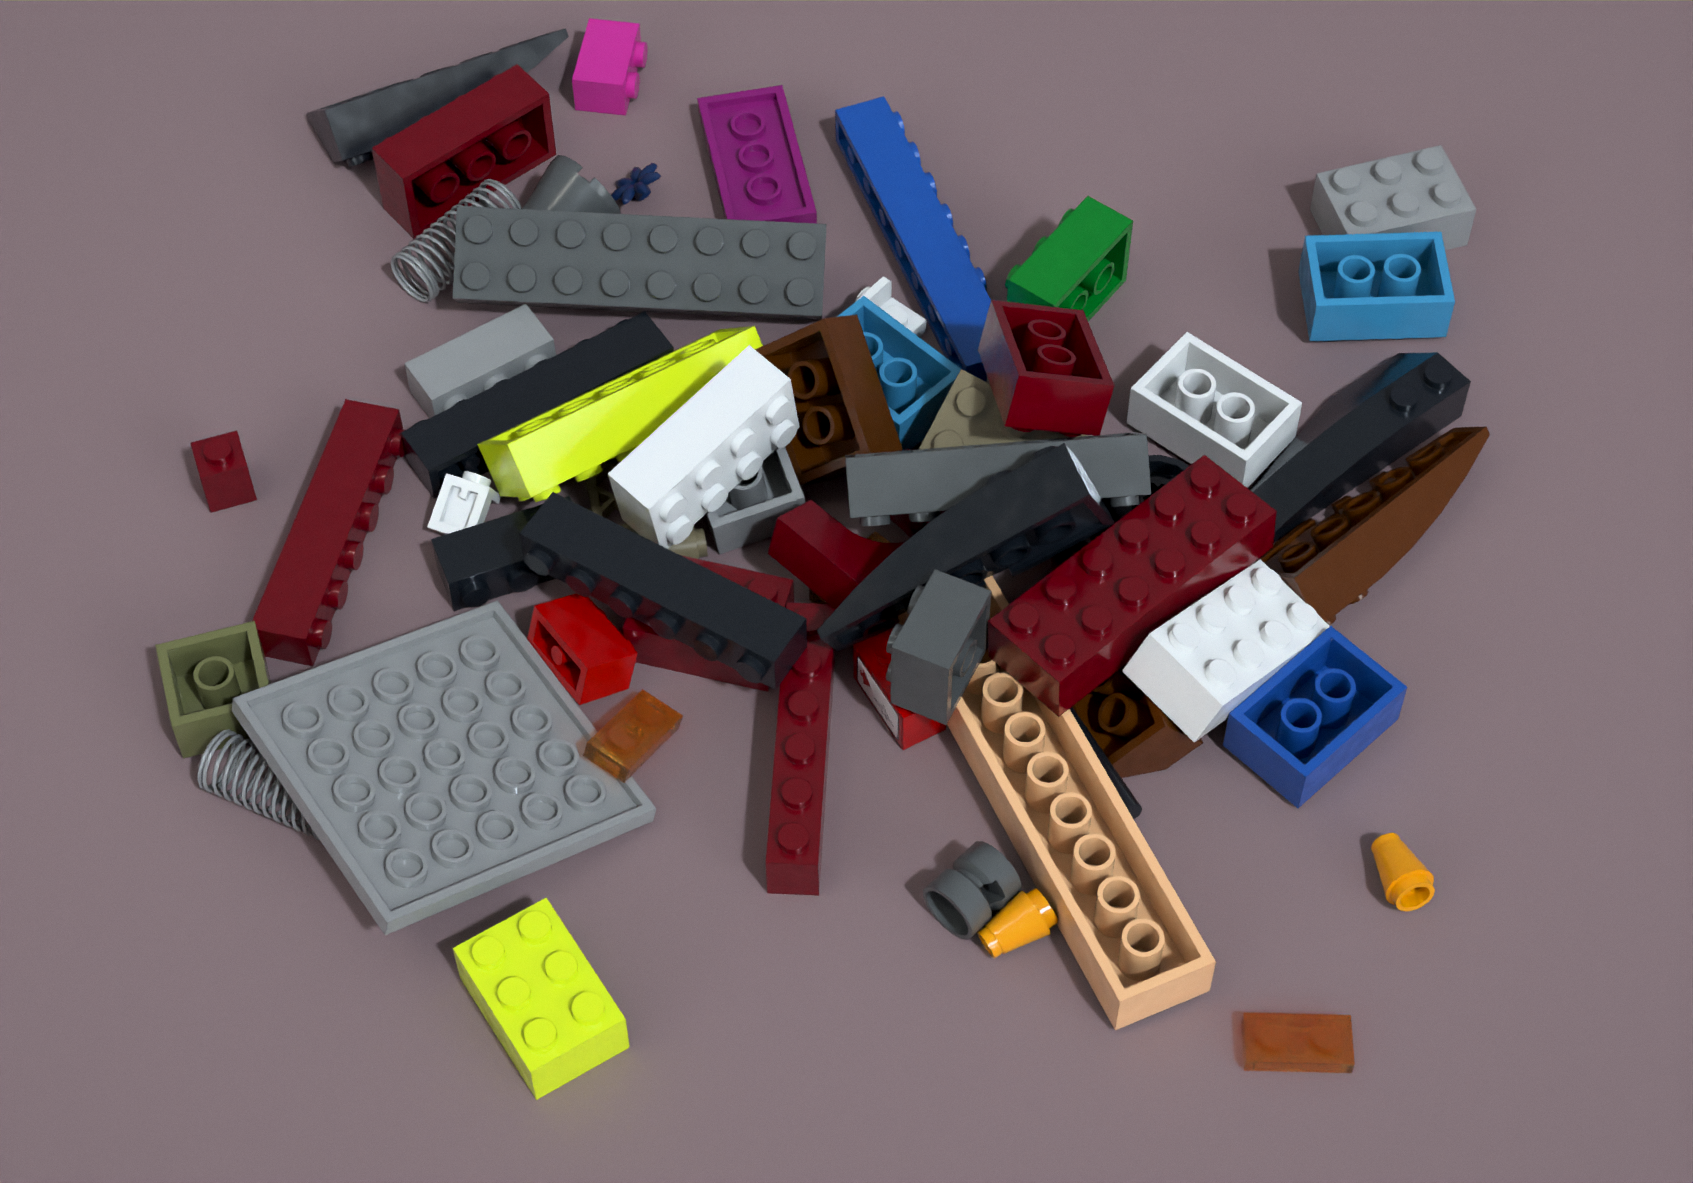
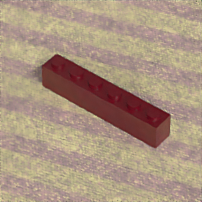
(329, 533)
(801, 763)

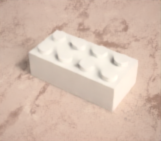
(705, 449)
(1223, 648)

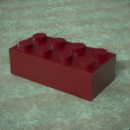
(479, 136)

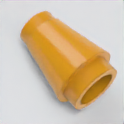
(1402, 874)
(1018, 923)

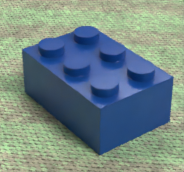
(1314, 716)

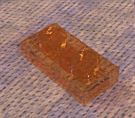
(632, 736)
(1297, 1042)

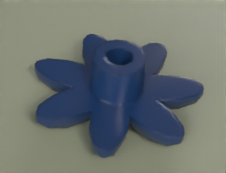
(637, 185)

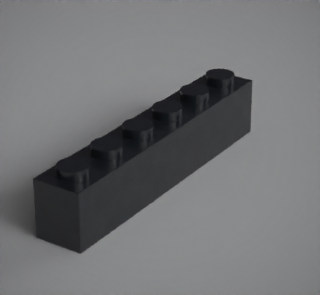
(451, 438)
(664, 591)

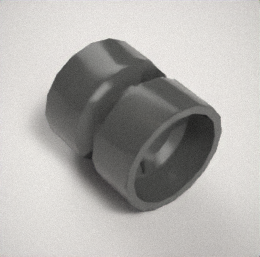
(977, 885)

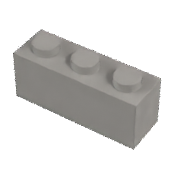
(478, 360)

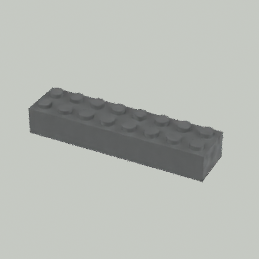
(639, 263)

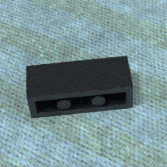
(485, 560)

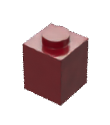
(223, 471)

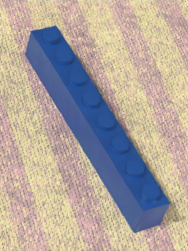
(916, 228)

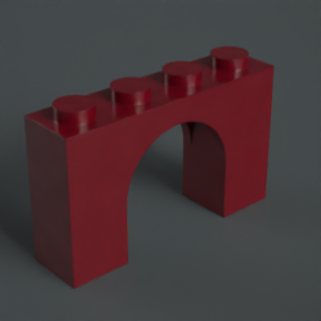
(827, 553)

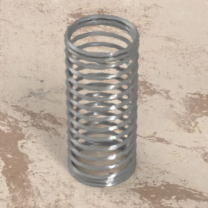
(420, 265)
(232, 771)

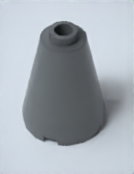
(566, 190)

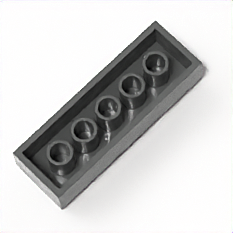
(938, 478)

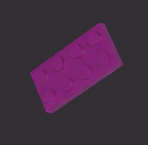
(756, 156)

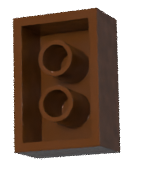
(834, 396)

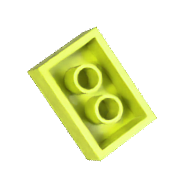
(541, 998)

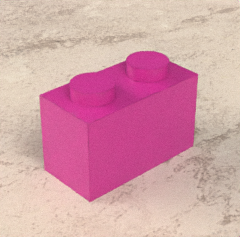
(608, 67)

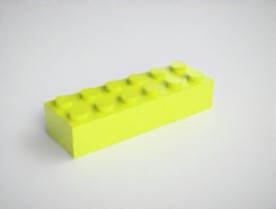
(606, 420)

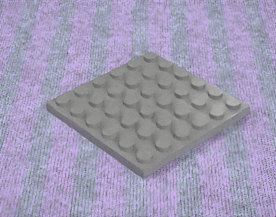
(439, 764)

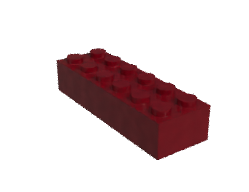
(1128, 582)

